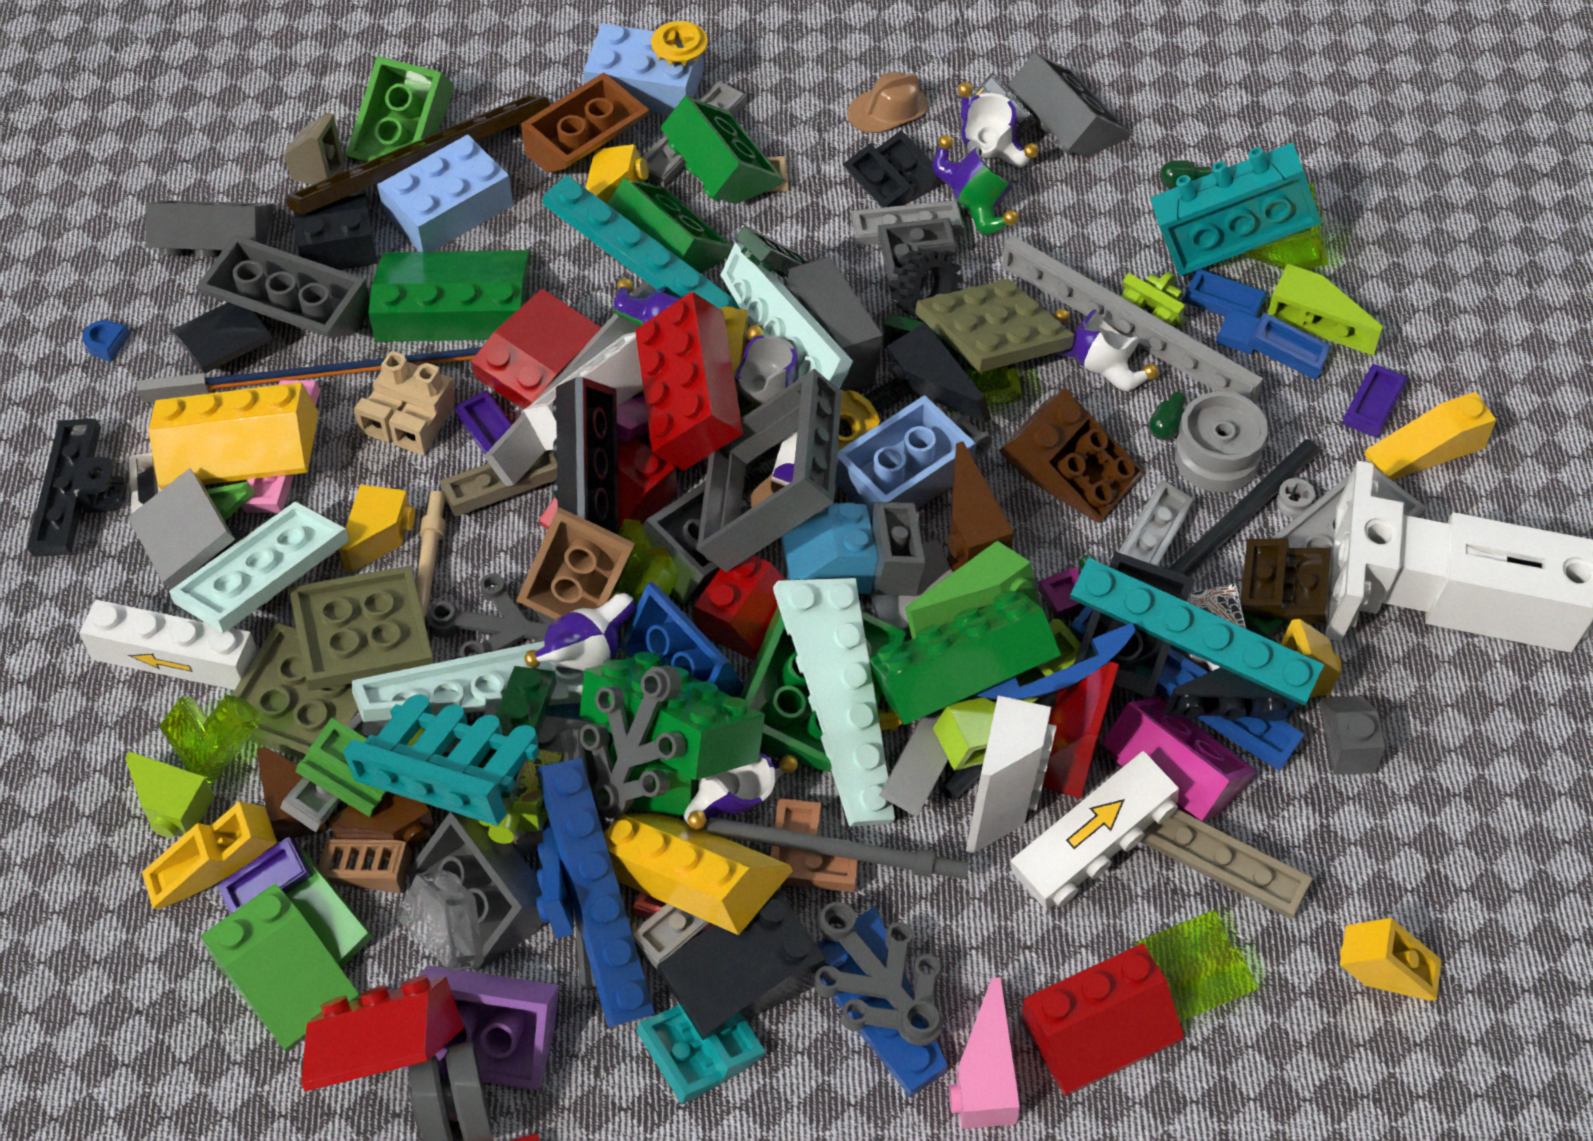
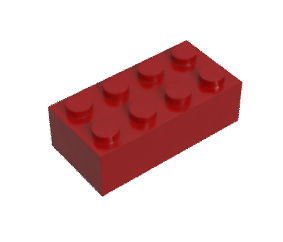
(688, 381)

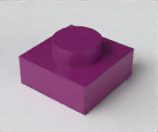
(1057, 592)

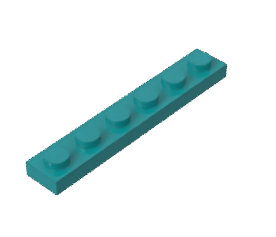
(629, 243)
(1197, 631)

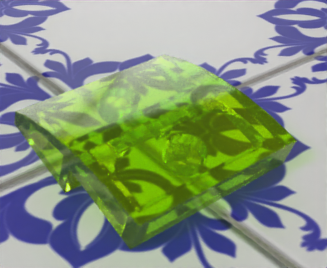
(644, 565)
(1200, 965)

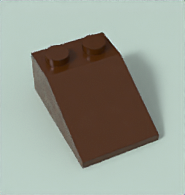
(975, 514)

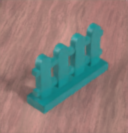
(440, 781)

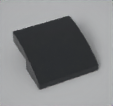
(893, 171)
(221, 336)

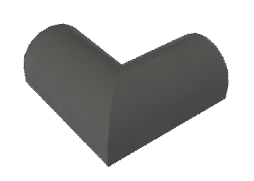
(903, 237)

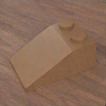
(574, 566)

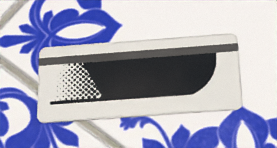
(142, 480)

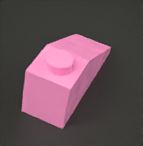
(986, 1075)

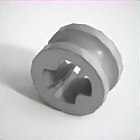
(1298, 487)

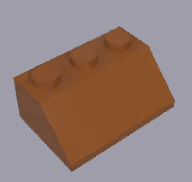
(580, 123)

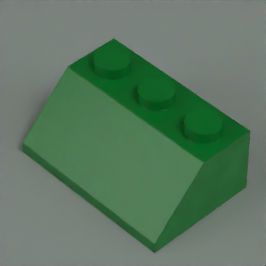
(719, 152)
(670, 223)

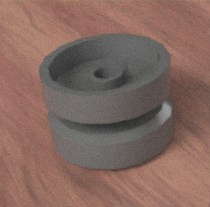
(458, 1098)

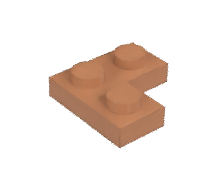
(811, 868)

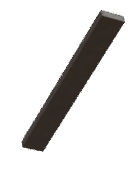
(404, 157)

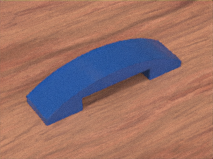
(1105, 648)

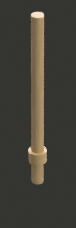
(431, 531)

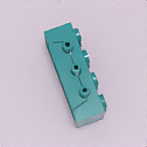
(1235, 208)

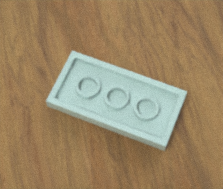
(259, 566)

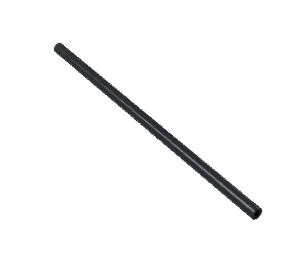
(1186, 565)

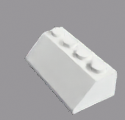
(1011, 770)

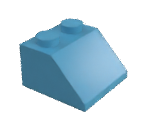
(833, 546)

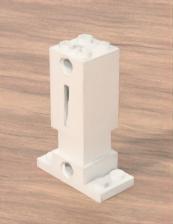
(1460, 572)

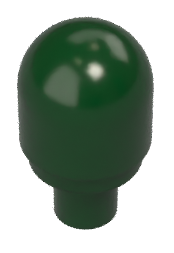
(1174, 169)
(1167, 417)

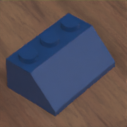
(666, 631)

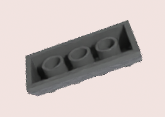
(287, 288)

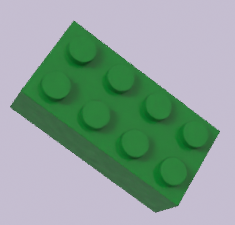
(964, 656)
(717, 728)

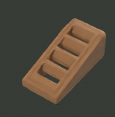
(387, 880)

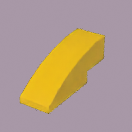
(209, 854)

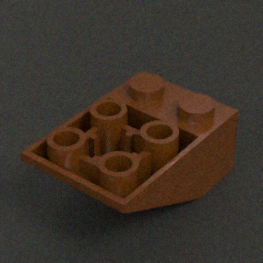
(1072, 457)

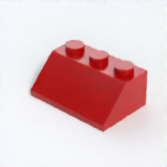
(1102, 1019)
(379, 1031)

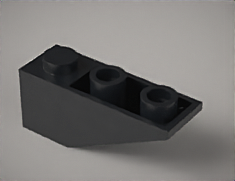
(1227, 696)

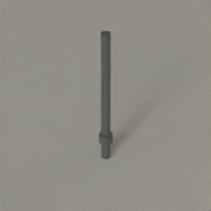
(922, 862)

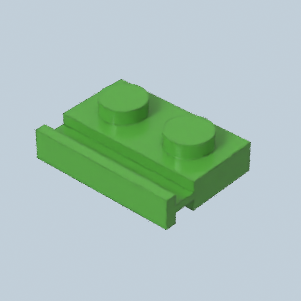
(329, 769)

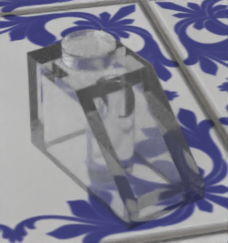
(444, 919)

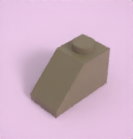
(315, 152)

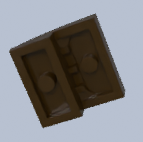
(1286, 581)

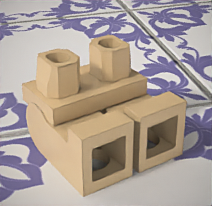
(406, 401)

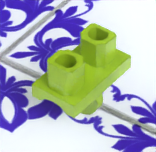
(1157, 296)

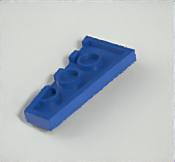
(909, 1064)

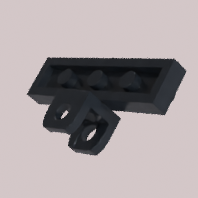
(69, 485)

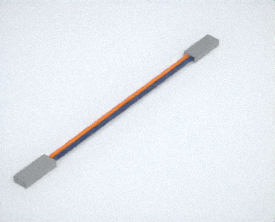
(199, 384)

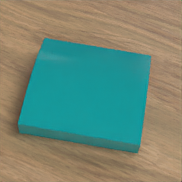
(696, 1064)

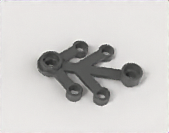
(508, 629)
(612, 791)
(880, 981)

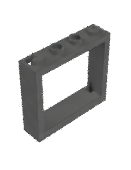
(813, 410)

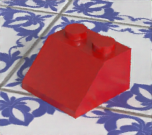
(739, 606)

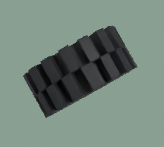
(912, 272)

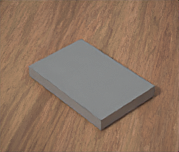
(180, 529)

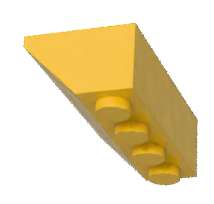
(234, 434)
(693, 868)

